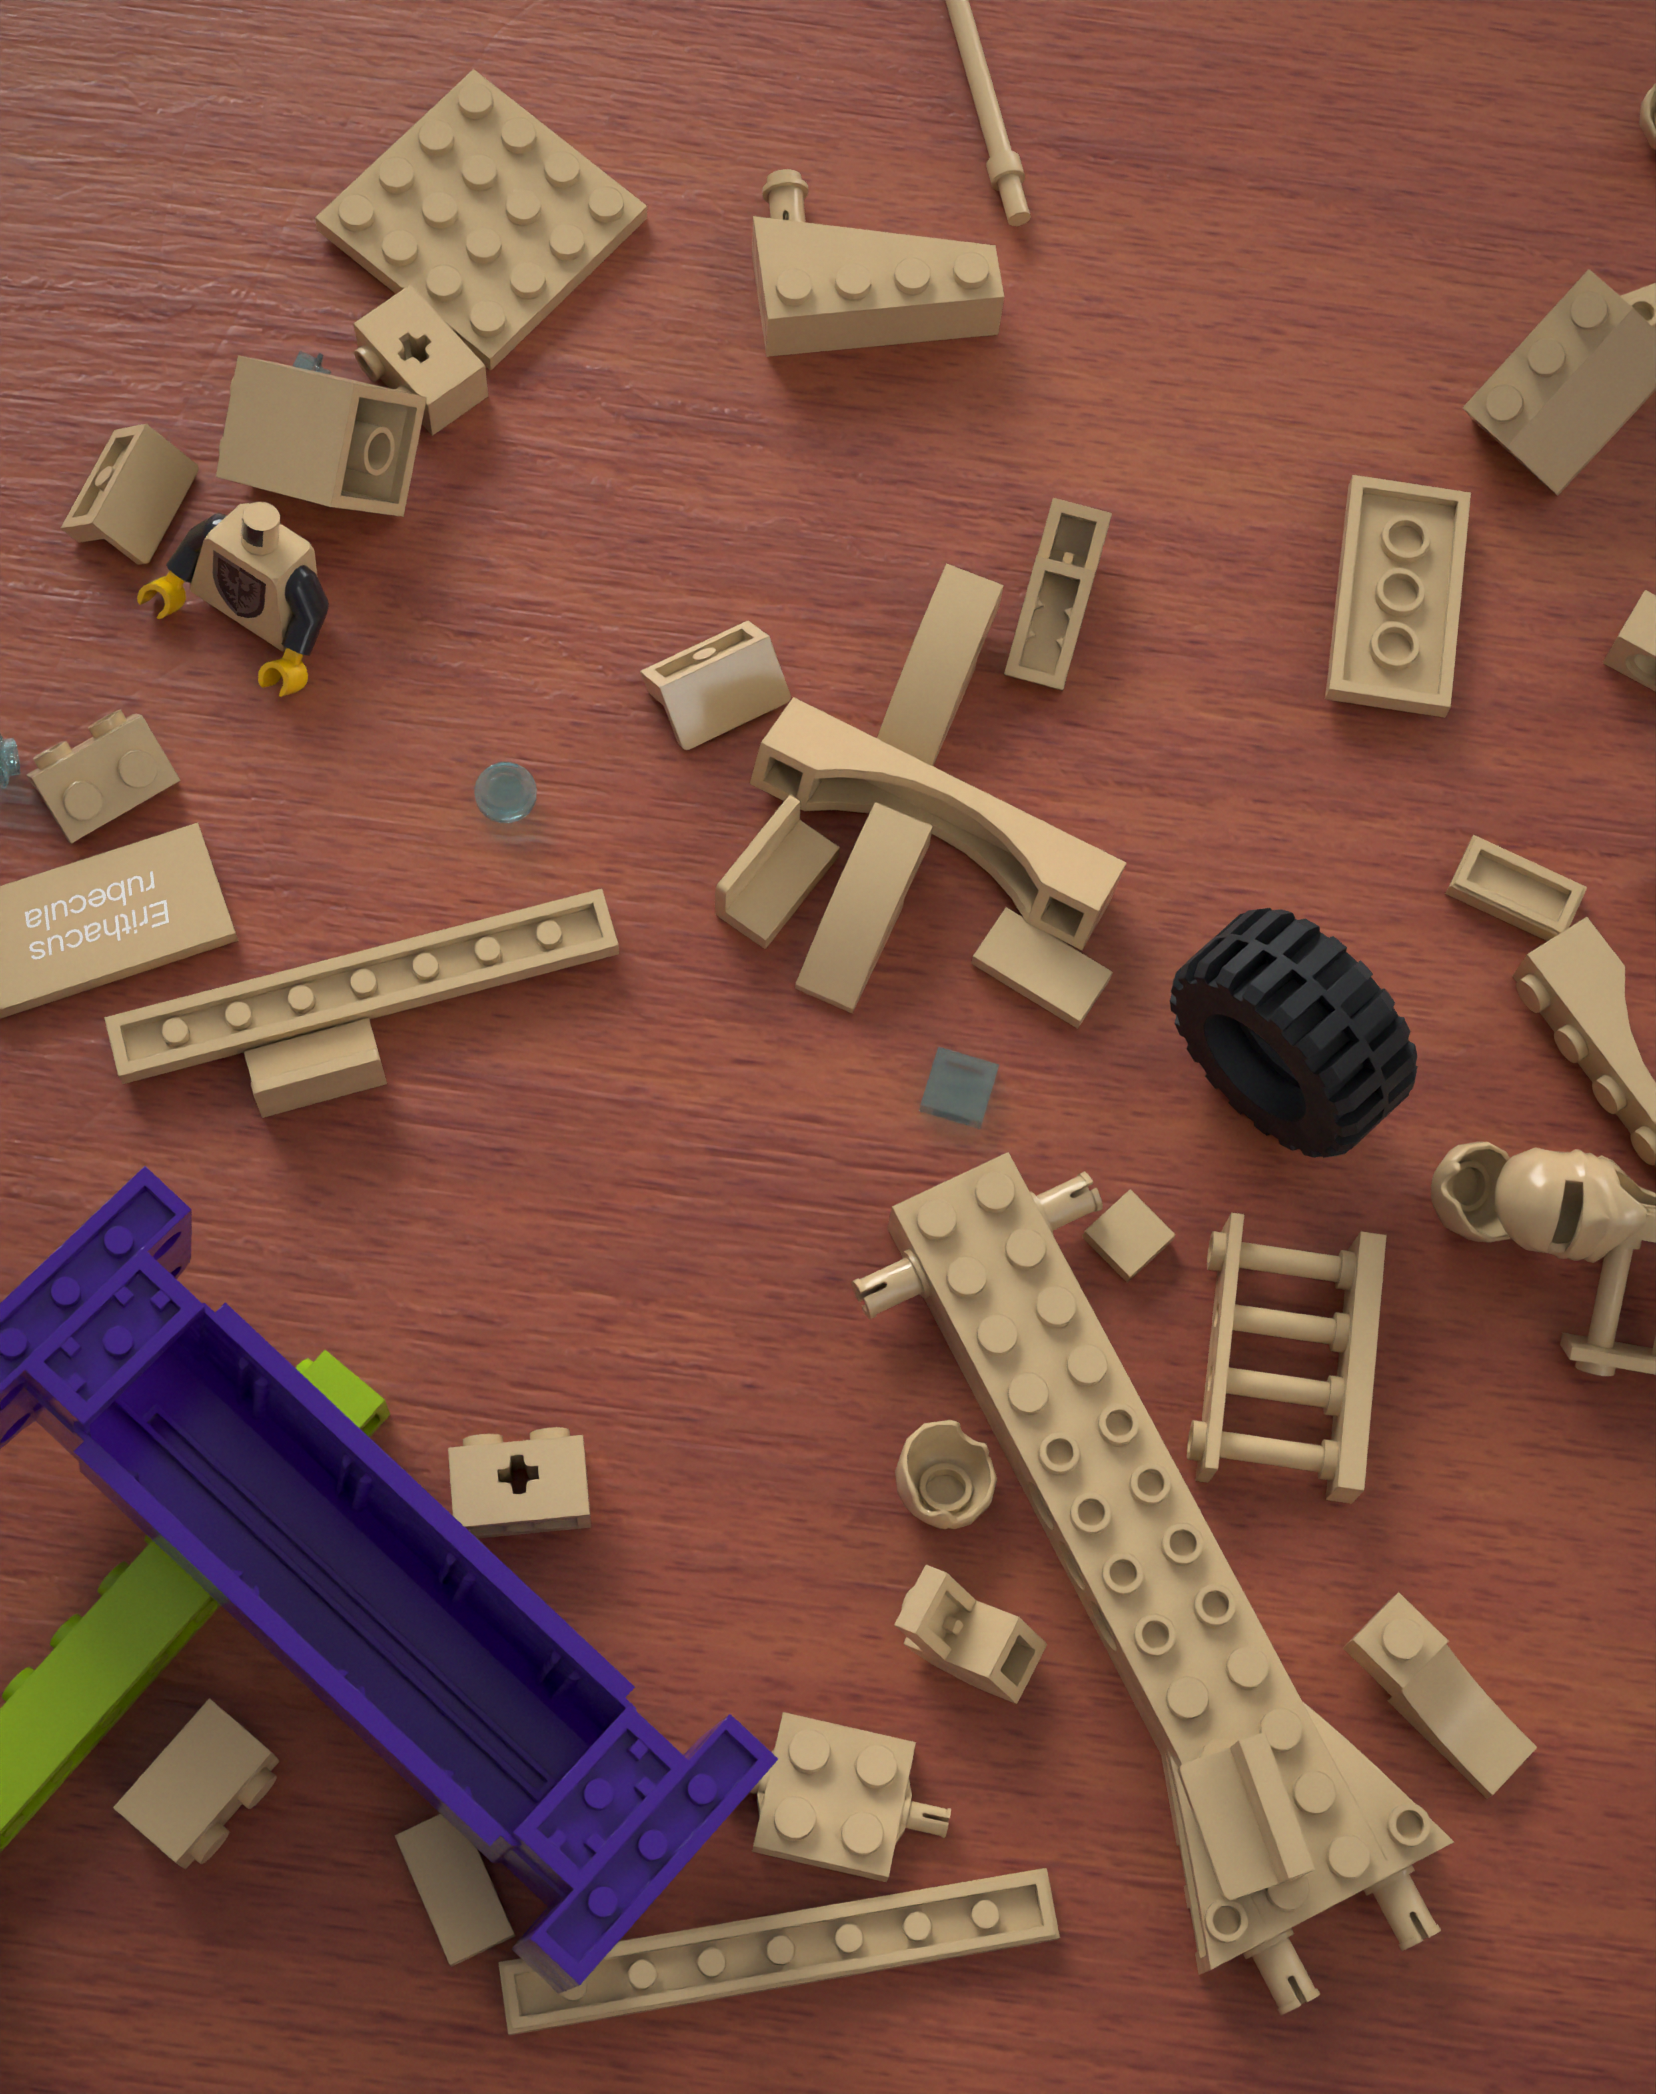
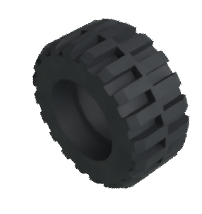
(1294, 1032)

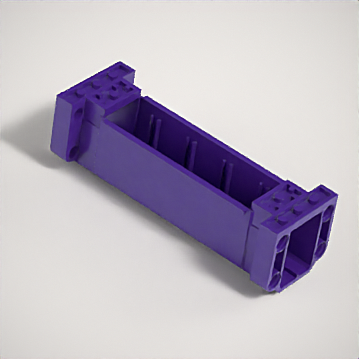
(361, 1581)

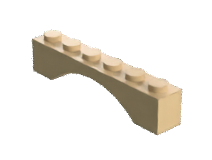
(1045, 871)
(1581, 995)

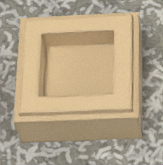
(1128, 1235)

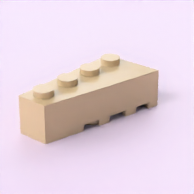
(869, 287)

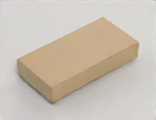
(1515, 889)
(1041, 968)
(454, 1889)

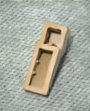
(1058, 594)
(1439, 1695)

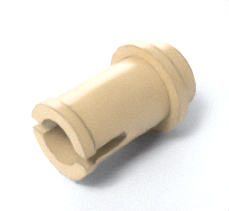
(786, 195)

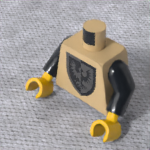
(256, 577)

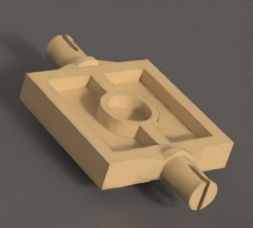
(839, 1798)

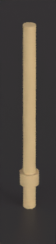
(1004, 164)

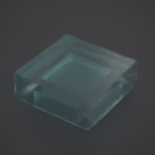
(959, 1087)

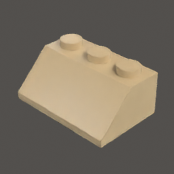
(1570, 383)

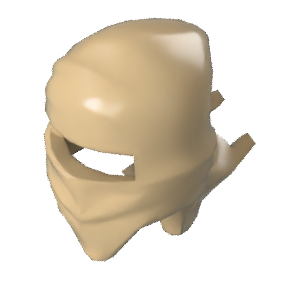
(1569, 1203)

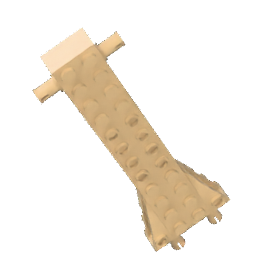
(1146, 1560)

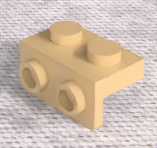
(102, 775)

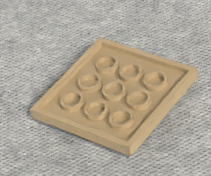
(482, 217)

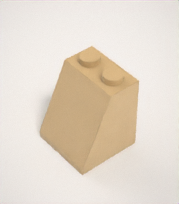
(320, 437)

